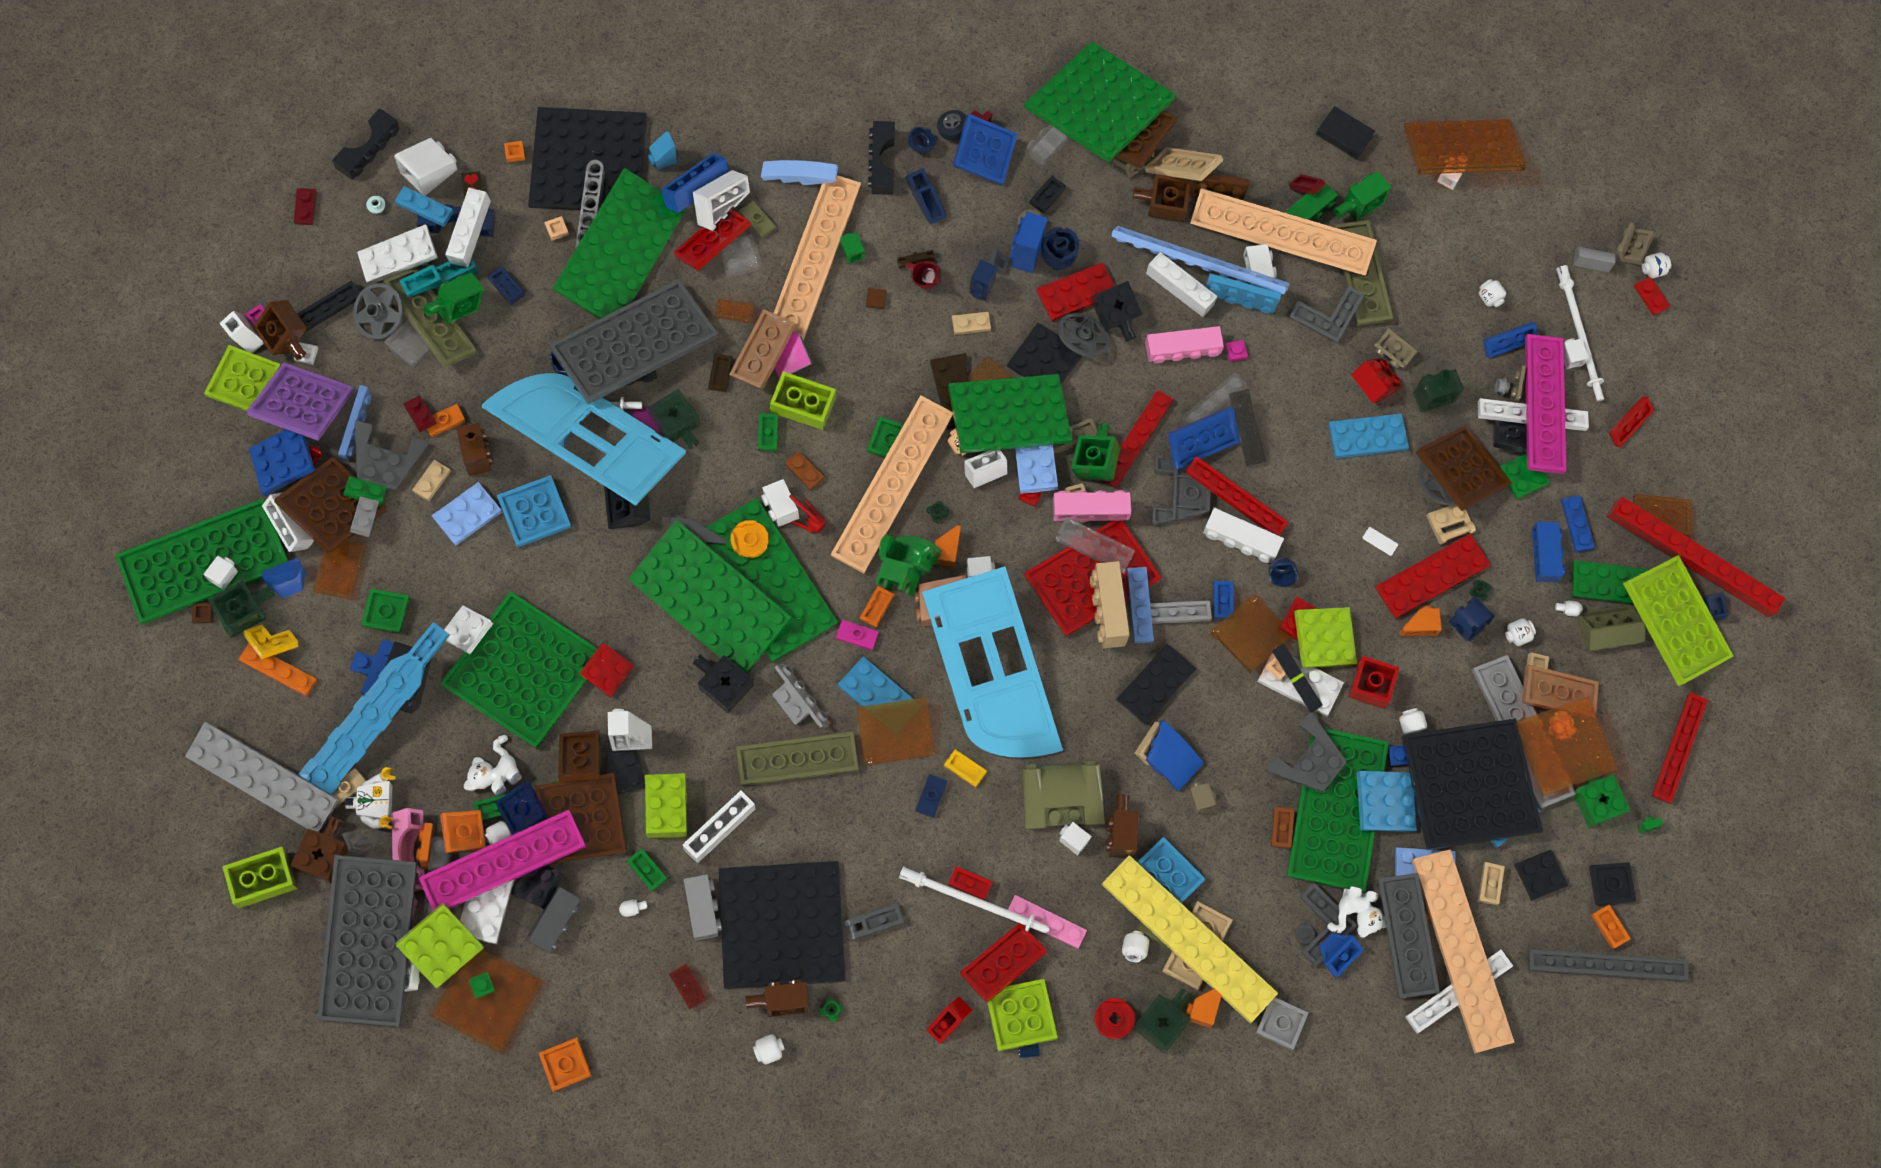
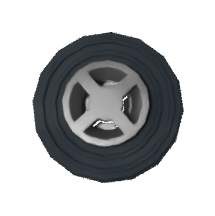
(951, 124)

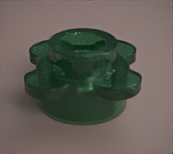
(942, 511)
(1485, 589)

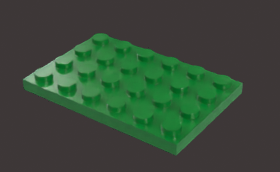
(1009, 413)

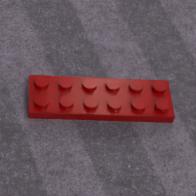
(1432, 576)

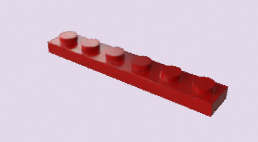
(1140, 434)
(1236, 497)
(1679, 748)

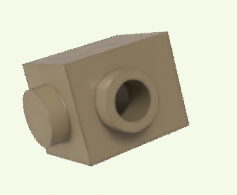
(1202, 797)

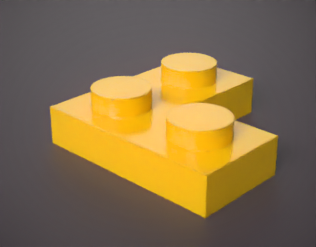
(268, 645)

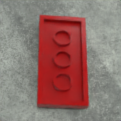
(707, 243)
(1074, 291)
(1003, 962)

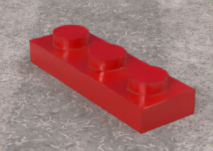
(1631, 421)

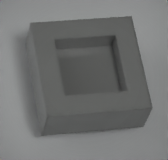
(1000, 260)

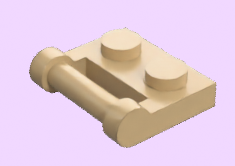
(1448, 517)

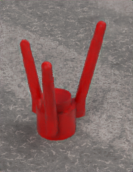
(815, 521)

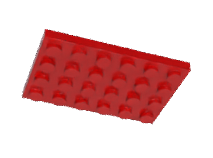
(1065, 580)

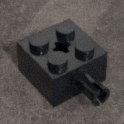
(1121, 316)
(723, 671)

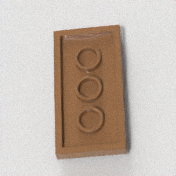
(763, 349)
(1553, 689)

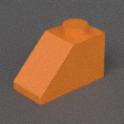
(948, 545)
(1423, 623)
(1204, 1008)

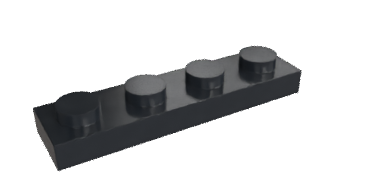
(329, 305)

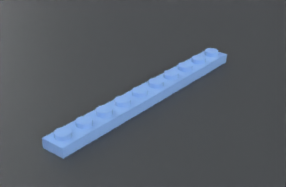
(1194, 258)

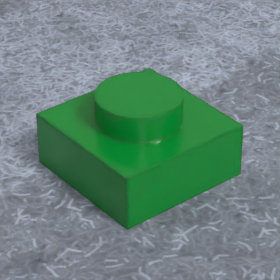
(1650, 824)
(481, 985)

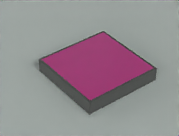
(794, 357)

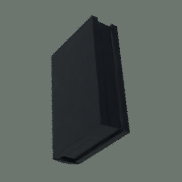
(1345, 132)

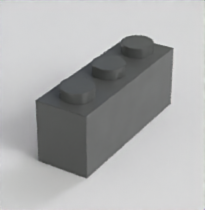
(553, 920)

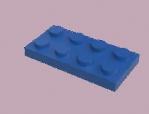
(1203, 437)

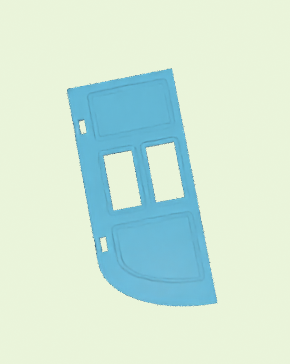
(550, 408)
(1012, 710)

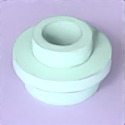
(378, 208)

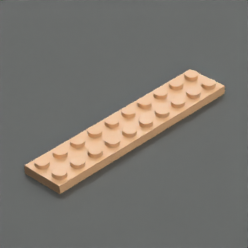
(1283, 231)
(816, 252)
(892, 484)
(1462, 951)

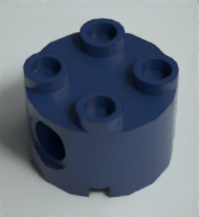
(1060, 248)
(1471, 619)

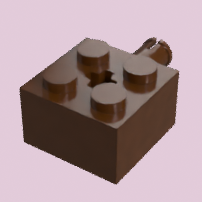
(1166, 198)
(281, 329)
(475, 449)
(1122, 829)
(317, 844)
(781, 999)

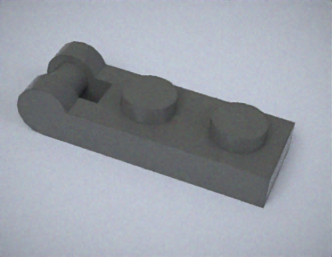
(874, 922)

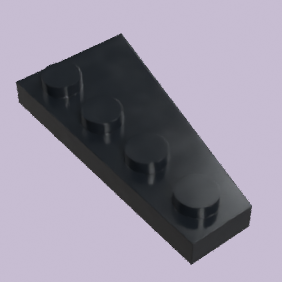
(626, 769)

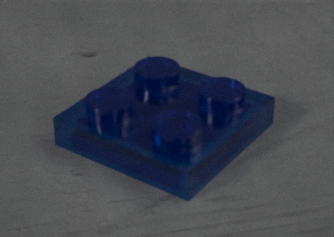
(521, 808)

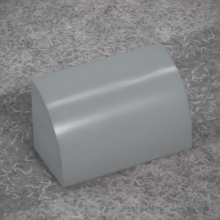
(1594, 259)

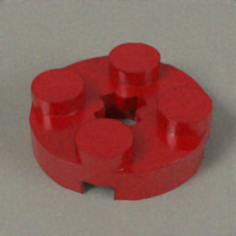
(1121, 1009)

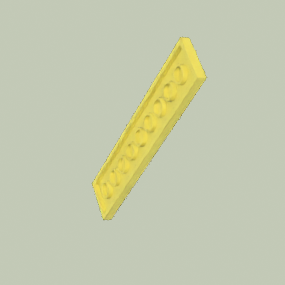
(1189, 939)

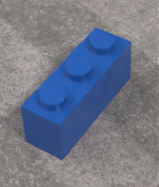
(1548, 551)

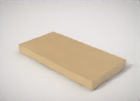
(1183, 164)
(1214, 921)

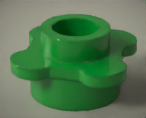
(837, 1008)

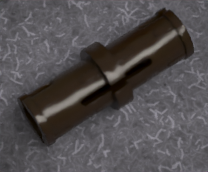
(915, 258)

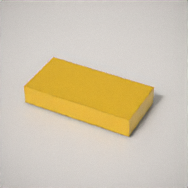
(965, 768)

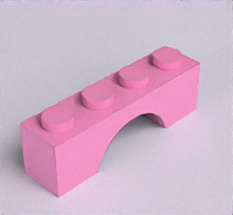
(405, 831)

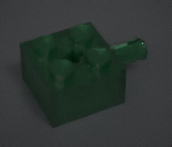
(1438, 390)
(674, 428)
(249, 612)
(1169, 1012)

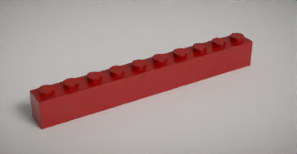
(1695, 557)

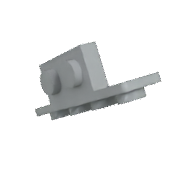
(796, 700)

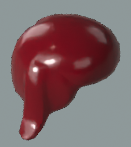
(925, 274)

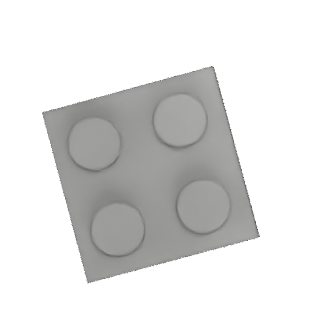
(1282, 1023)

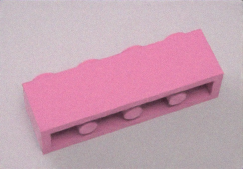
(1184, 344)
(1092, 506)

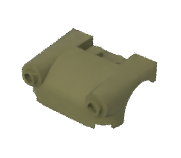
(1062, 794)

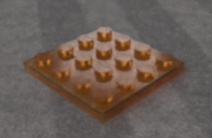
(1565, 746)
(495, 1016)

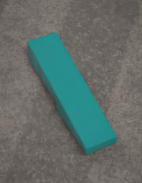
(434, 276)

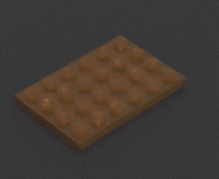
(1464, 146)

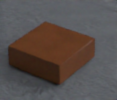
(876, 298)
(202, 613)

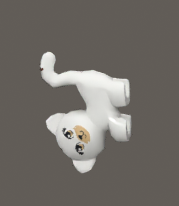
(483, 774)
(1368, 917)

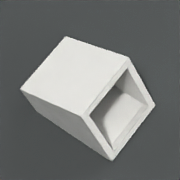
(426, 165)

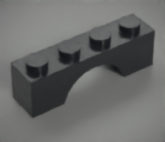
(883, 138)
(353, 160)

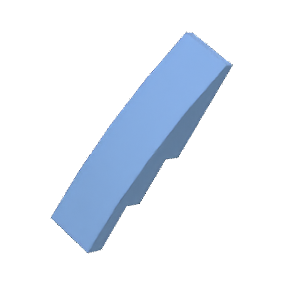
(799, 171)

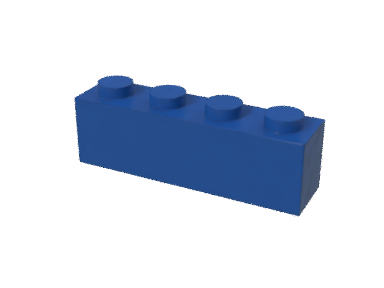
(679, 192)

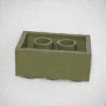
(1611, 627)

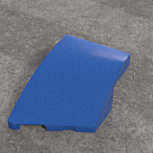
(1173, 757)

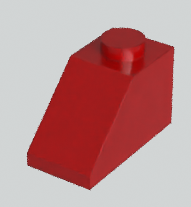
(949, 1019)

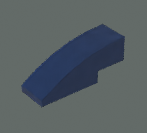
(925, 196)

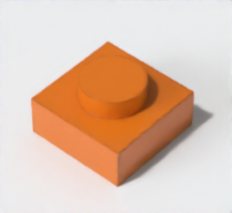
(514, 151)

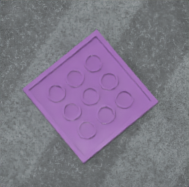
(300, 401)

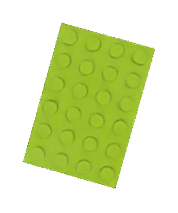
(1678, 620)

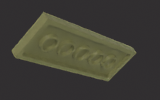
(1375, 304)
(443, 339)
(797, 758)

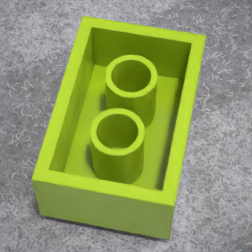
(803, 400)
(666, 805)
(259, 877)

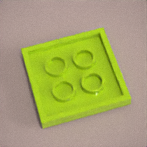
(240, 378)
(1325, 637)
(439, 945)
(1022, 1016)

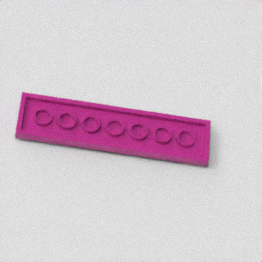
(1545, 404)
(502, 861)

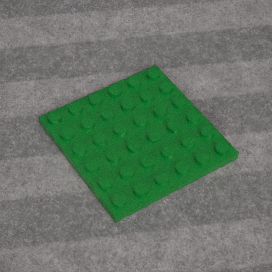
(1100, 101)
(522, 670)

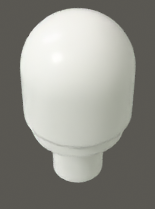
(1570, 608)
(632, 907)

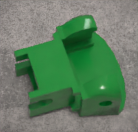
(905, 561)

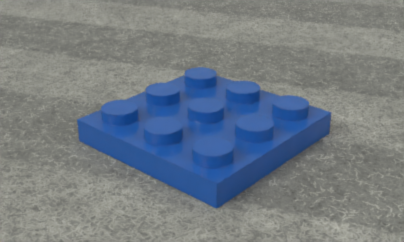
(985, 149)
(281, 460)

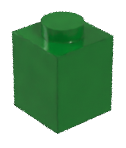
(852, 247)

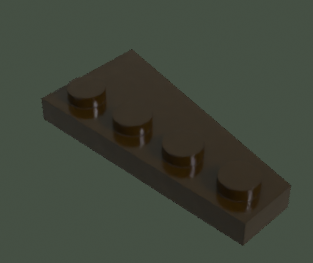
(945, 371)

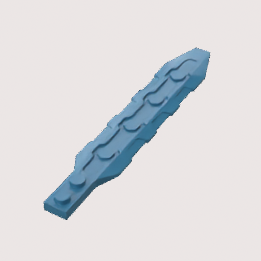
(372, 713)

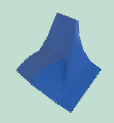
(285, 578)
(1339, 952)

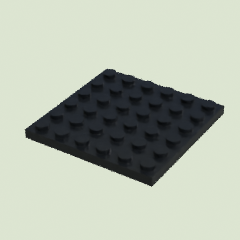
(573, 138)
(1471, 784)
(781, 924)

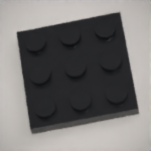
(1043, 355)

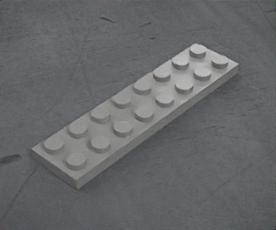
(1504, 697)
(262, 778)

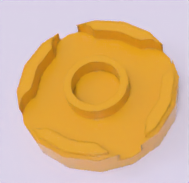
(753, 543)

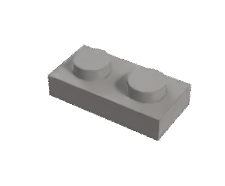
(364, 516)

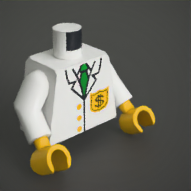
(374, 800)

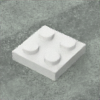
(467, 629)

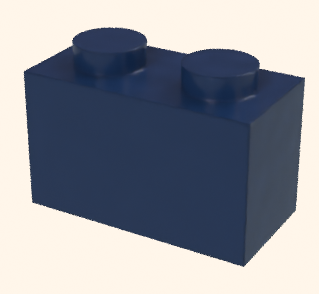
(983, 280)

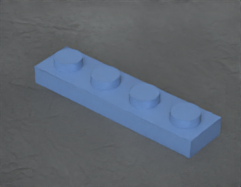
(358, 413)
(1140, 605)

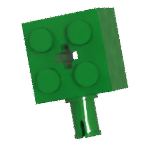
(1364, 197)
(456, 298)
(1096, 455)
(1603, 789)

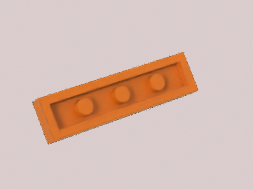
(279, 671)

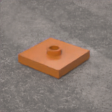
(463, 831)
(565, 1064)

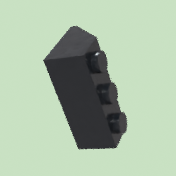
(623, 513)

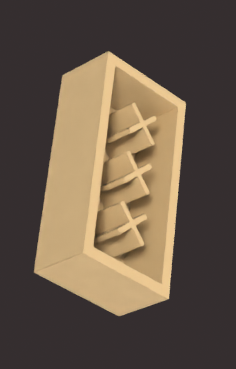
(1110, 605)

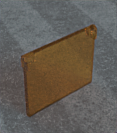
(1250, 633)
(895, 731)

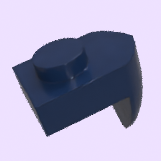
(1717, 606)

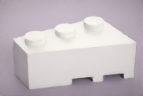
(719, 197)
(628, 731)

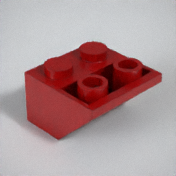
(1376, 379)

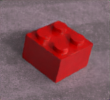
(1373, 682)

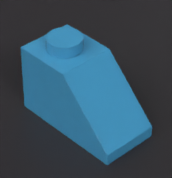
(663, 152)

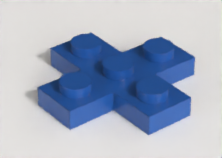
(371, 665)

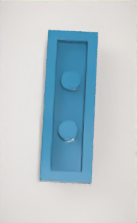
(424, 206)

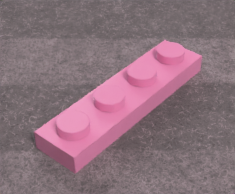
(1059, 927)

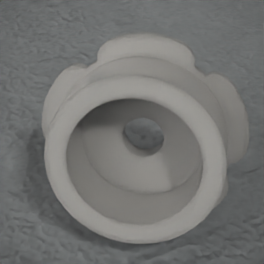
(1502, 386)

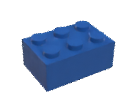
(1028, 241)

